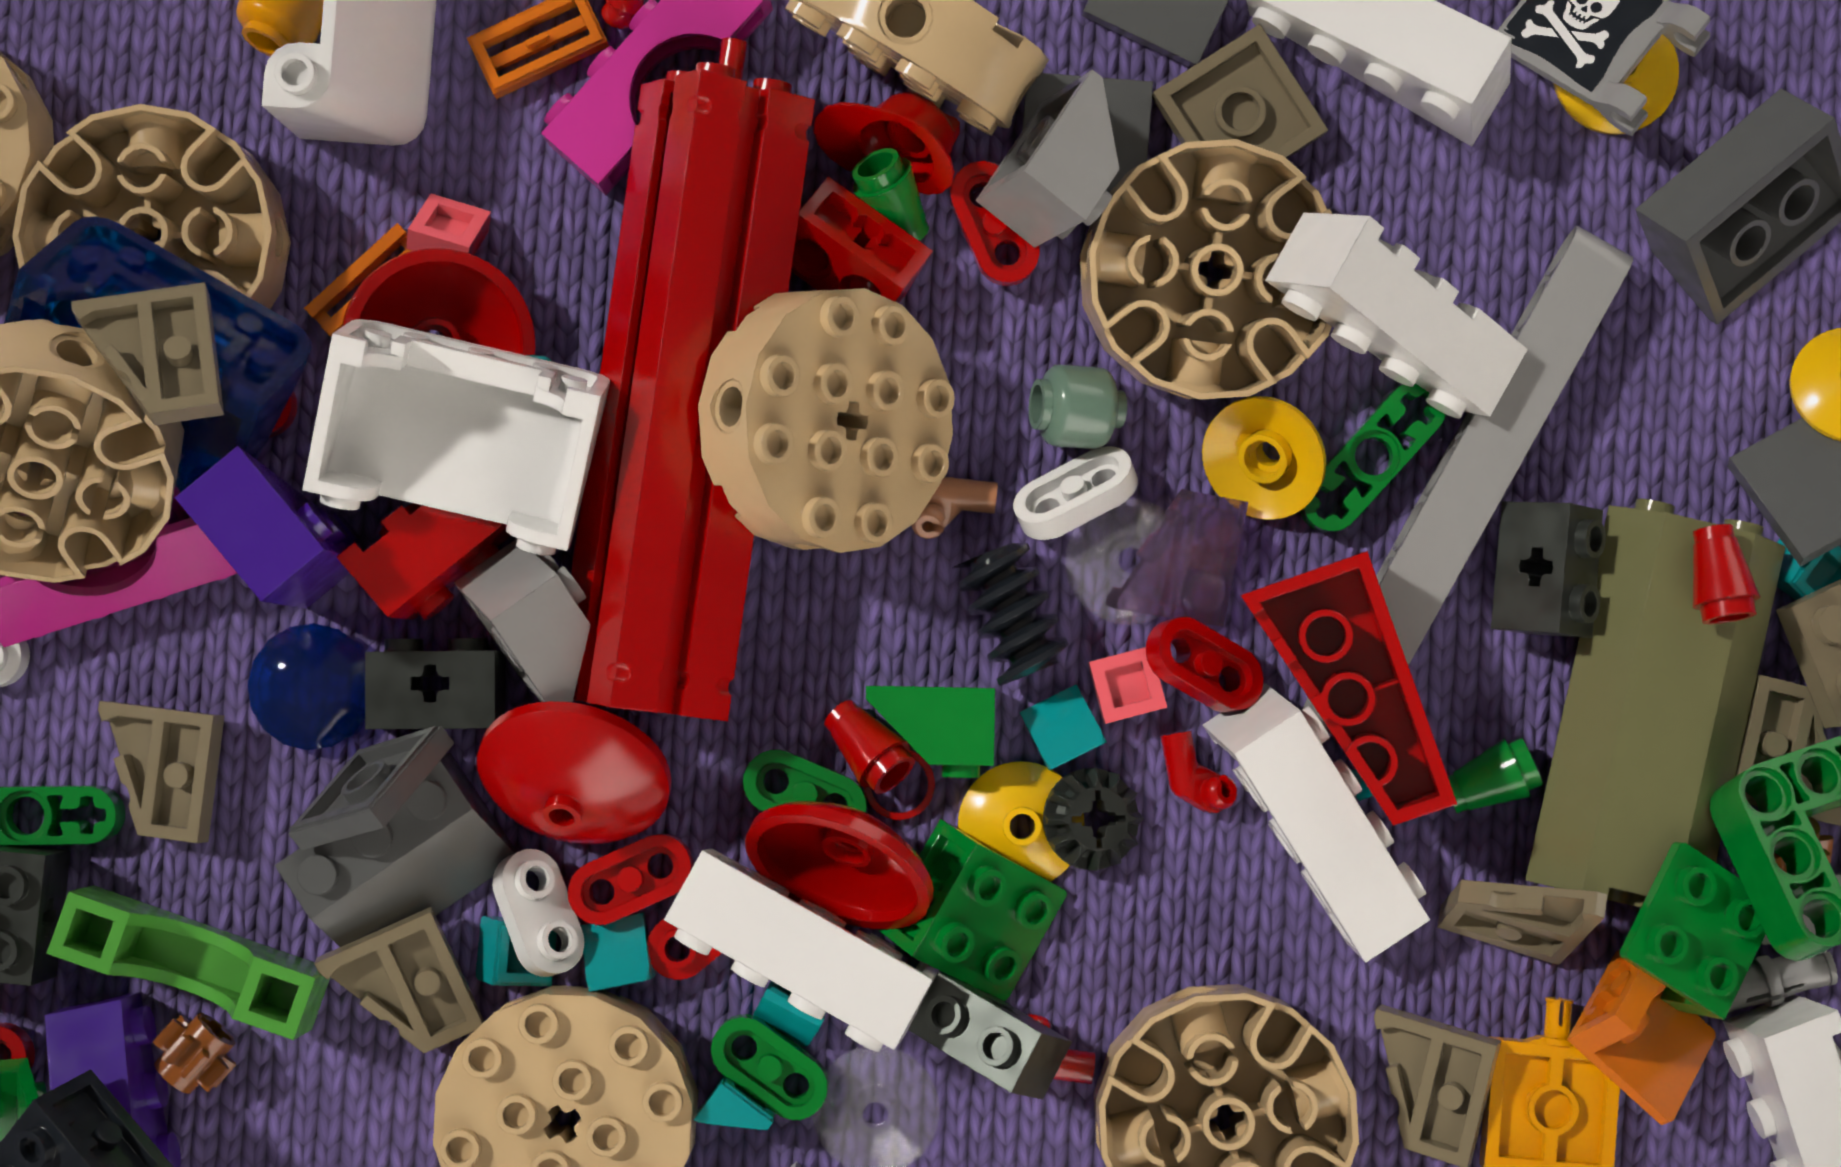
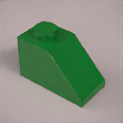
(942, 724)

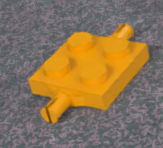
(1549, 1102)

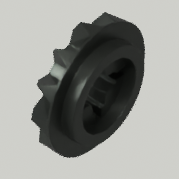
(1075, 796)

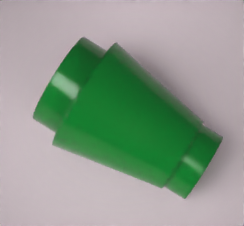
(890, 188)
(1495, 777)

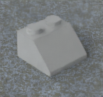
(1057, 166)
(531, 617)

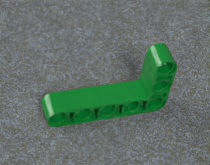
(1785, 829)

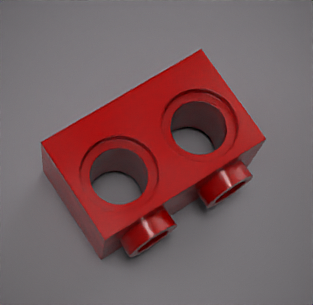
(854, 246)

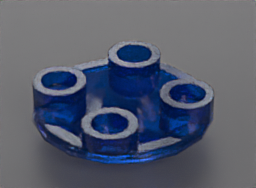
(309, 686)

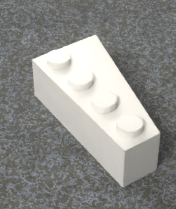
(1406, 50)
(1400, 314)
(1321, 821)
(800, 950)
(1792, 1078)

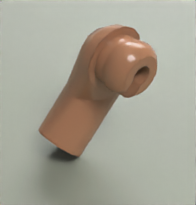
(950, 499)

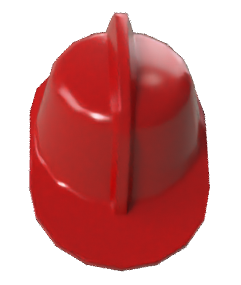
(901, 122)

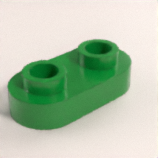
(806, 781)
(766, 1070)

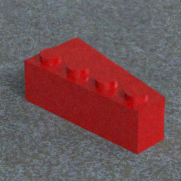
(421, 558)
(1352, 667)

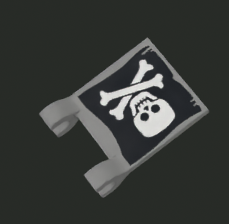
(1598, 44)

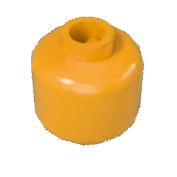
(279, 22)

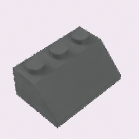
(1748, 204)
(423, 858)

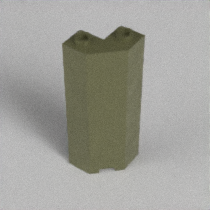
(1649, 709)

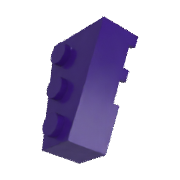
(269, 530)
(115, 1043)

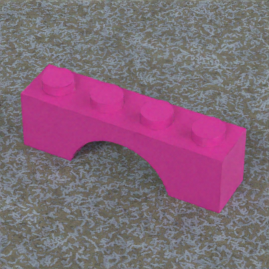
(599, 122)
(174, 562)

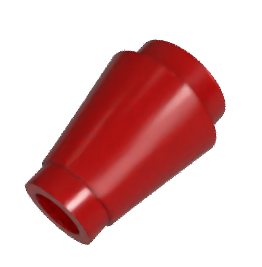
(1721, 577)
(871, 749)

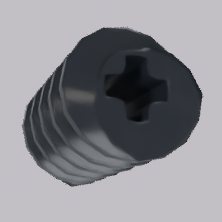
(1012, 611)

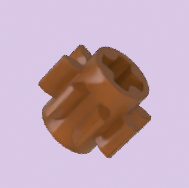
(194, 1053)

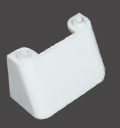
(362, 79)
(455, 430)

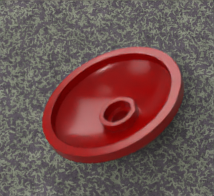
(446, 294)
(574, 772)
(841, 863)

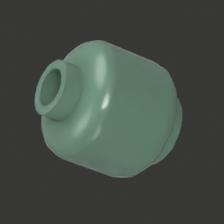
(1077, 406)

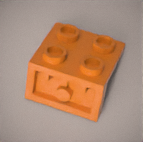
(1641, 1039)

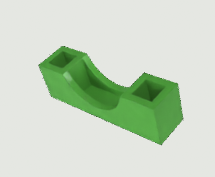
(156, 945)

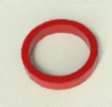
(917, 810)

